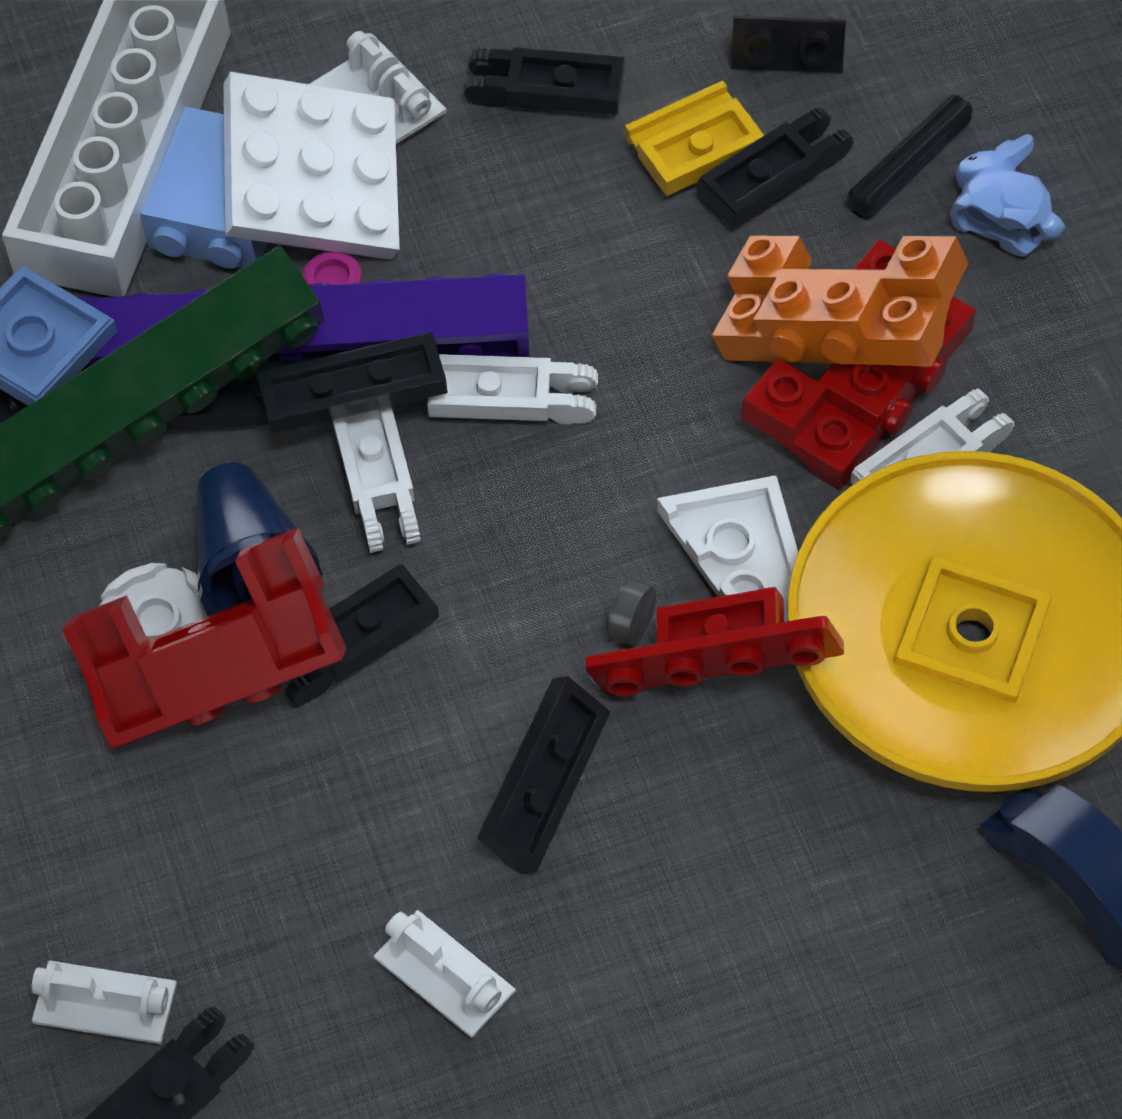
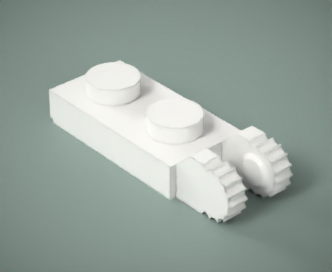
(515, 389)
(942, 432)
(376, 472)

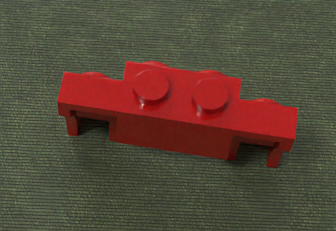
(852, 406)
(212, 661)

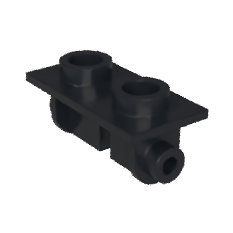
(788, 44)

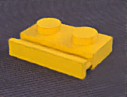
(691, 136)

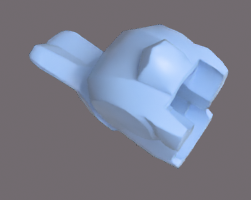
(1004, 202)

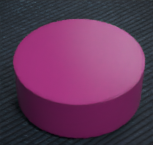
(332, 269)

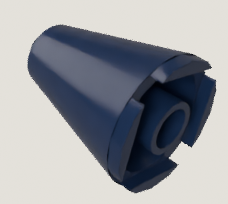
(233, 515)

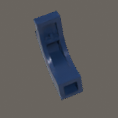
(1074, 848)

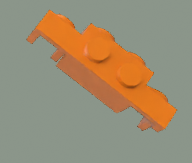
(837, 313)

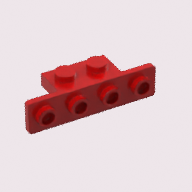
(714, 639)

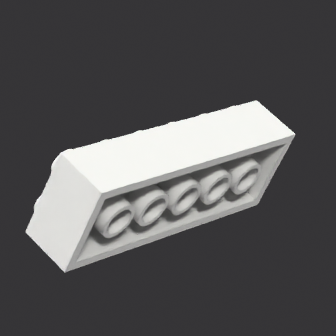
(108, 138)

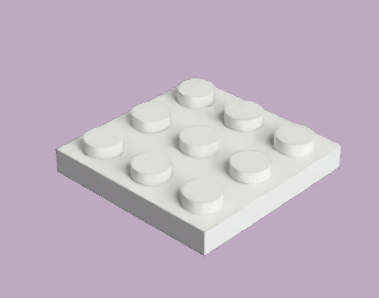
(310, 166)

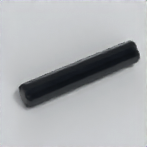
(910, 156)

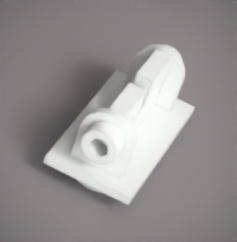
(443, 972)
(102, 1001)

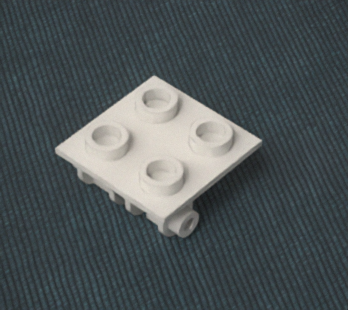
(379, 73)

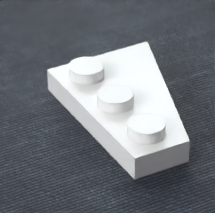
(735, 535)

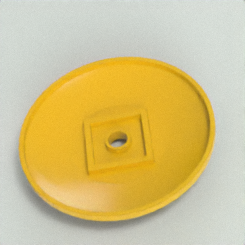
(954, 544)

